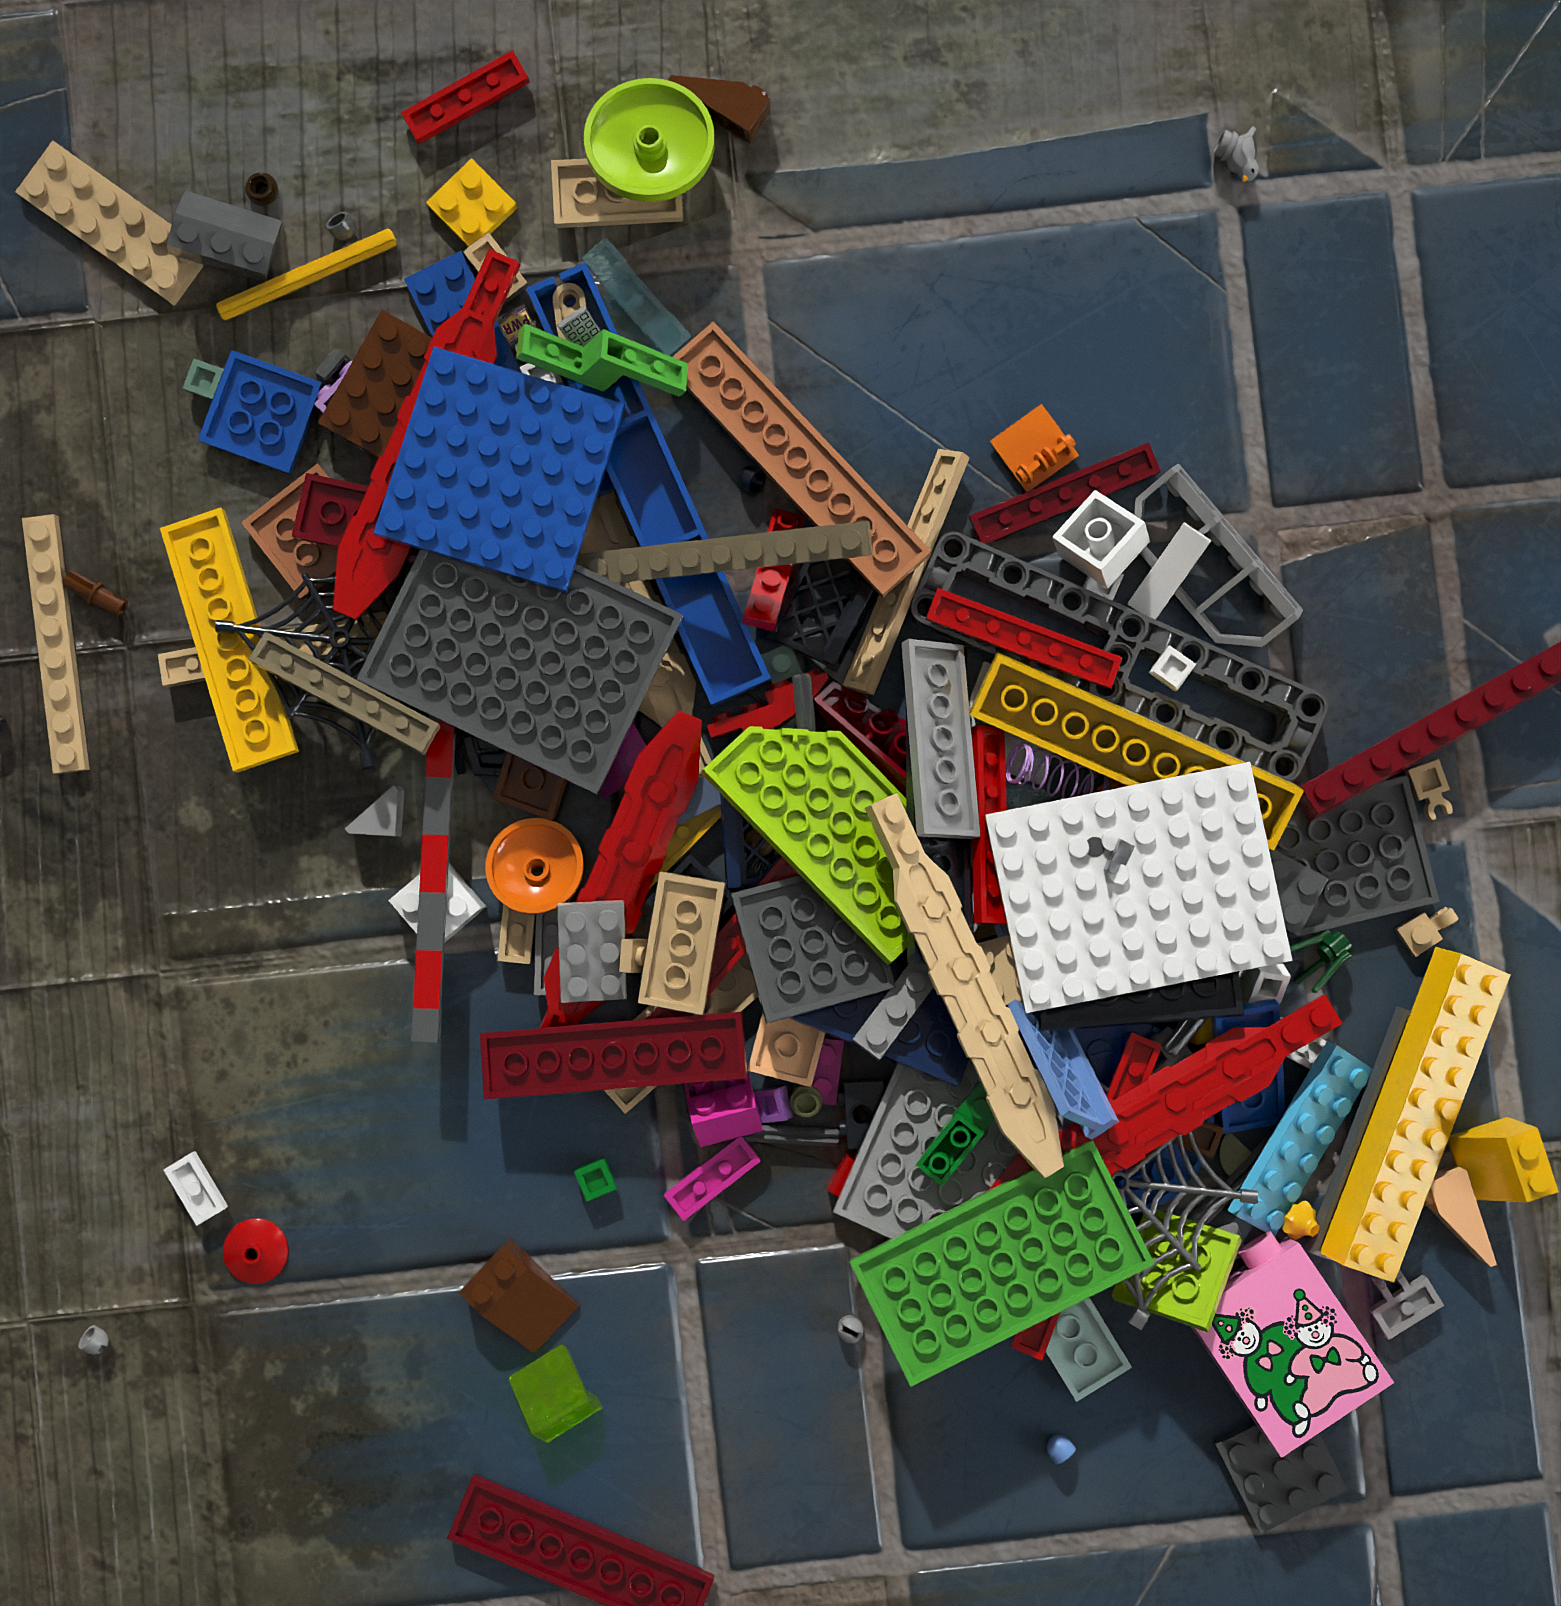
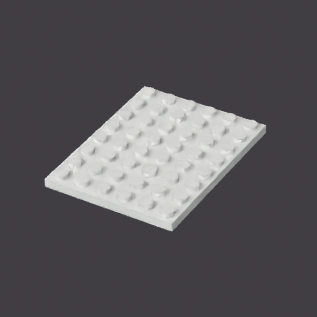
(1181, 910)

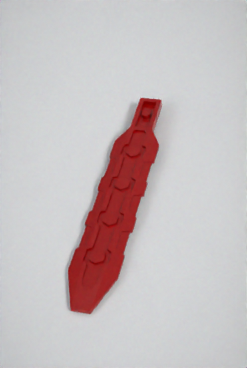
(371, 563)
(636, 840)
(1196, 1088)

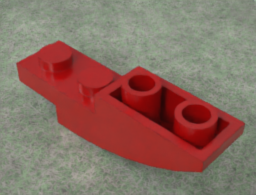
(771, 582)
(779, 708)

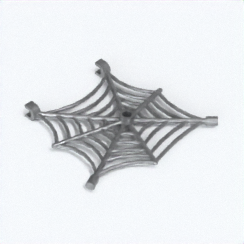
(1141, 1314)

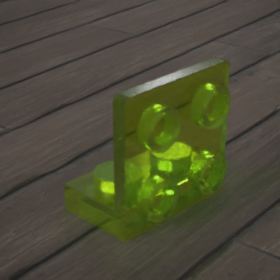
(553, 1394)

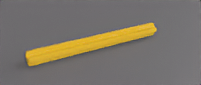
(306, 274)

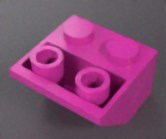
(723, 1110)

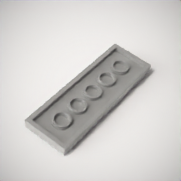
(940, 740)

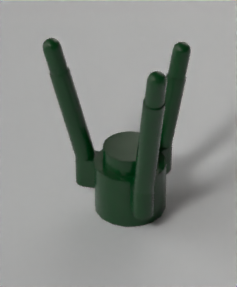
(1332, 948)

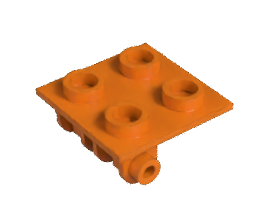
(1034, 448)

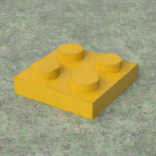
(471, 203)

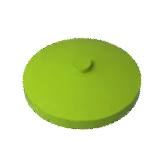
(649, 139)

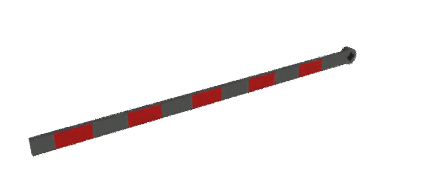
(433, 885)

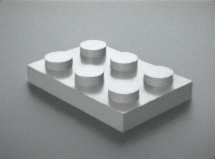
(591, 951)

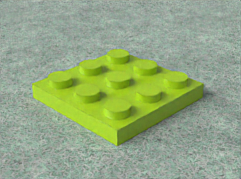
(1191, 1294)

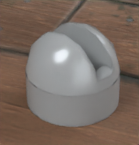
(853, 1323)
(93, 1340)

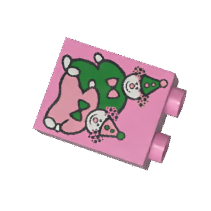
(1289, 1345)

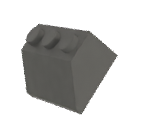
(223, 236)

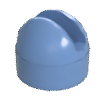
(1060, 1448)

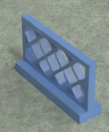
(1066, 1073)

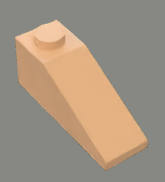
(1456, 1206)

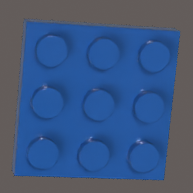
(261, 412)

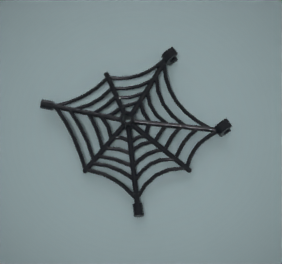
(348, 645)

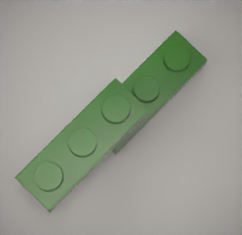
(602, 360)

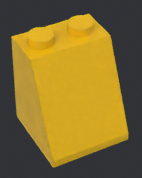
(1504, 1161)

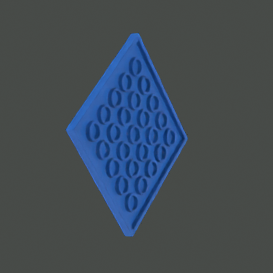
(499, 469)

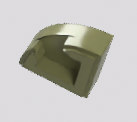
(1231, 1153)

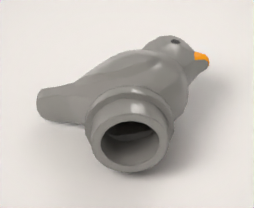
(1238, 153)

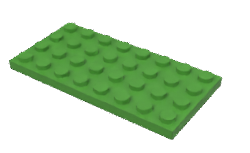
(1001, 1263)

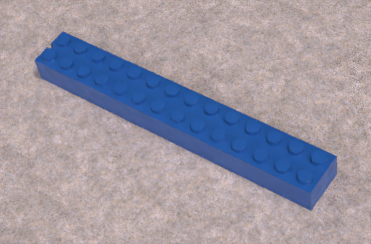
(665, 514)

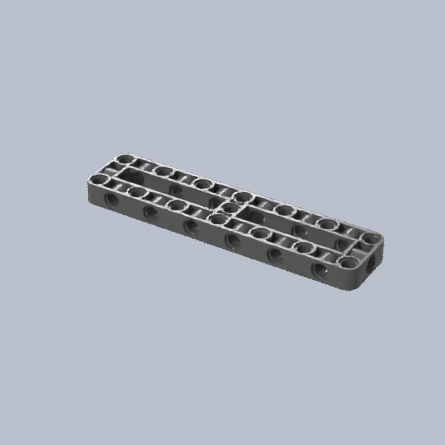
(1105, 619)

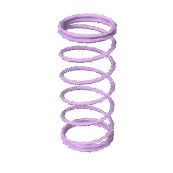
(1030, 759)

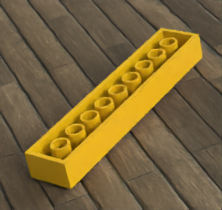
(1111, 737)
(1414, 1114)

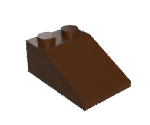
(519, 1296)

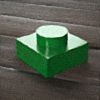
(595, 1179)

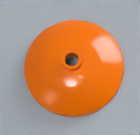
(528, 846)

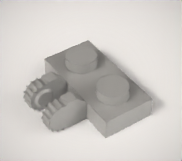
(1404, 1306)

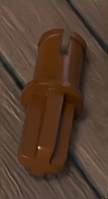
(95, 593)

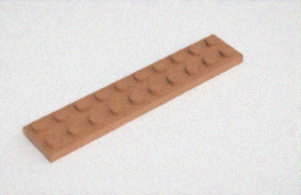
(797, 455)

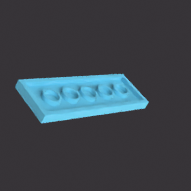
(1302, 1137)

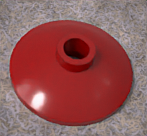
(266, 1240)

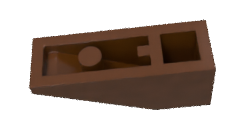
(730, 103)

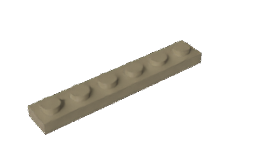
(344, 693)

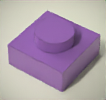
(773, 1104)

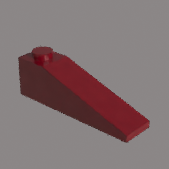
(872, 730)

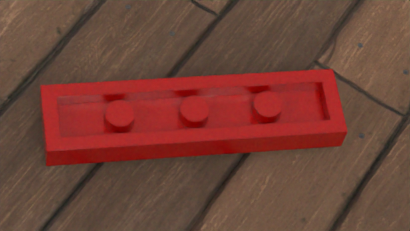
(465, 97)

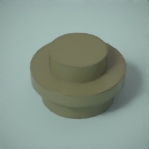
(806, 1101)

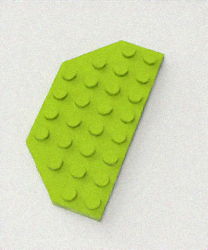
(810, 804)

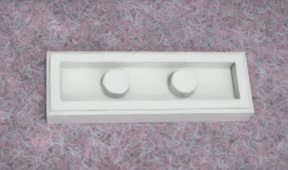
(1169, 571)

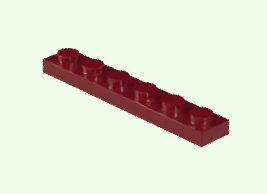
(1064, 494)

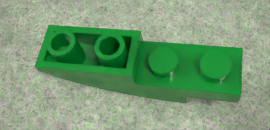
(957, 1136)

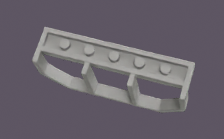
(1240, 556)

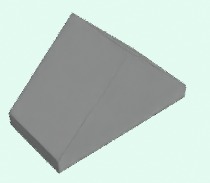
(382, 817)

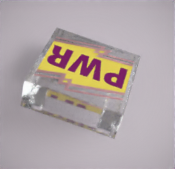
(512, 322)

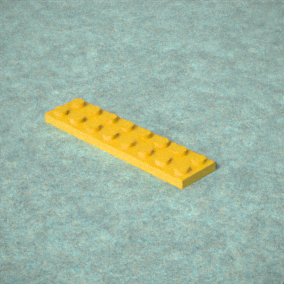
(216, 589)

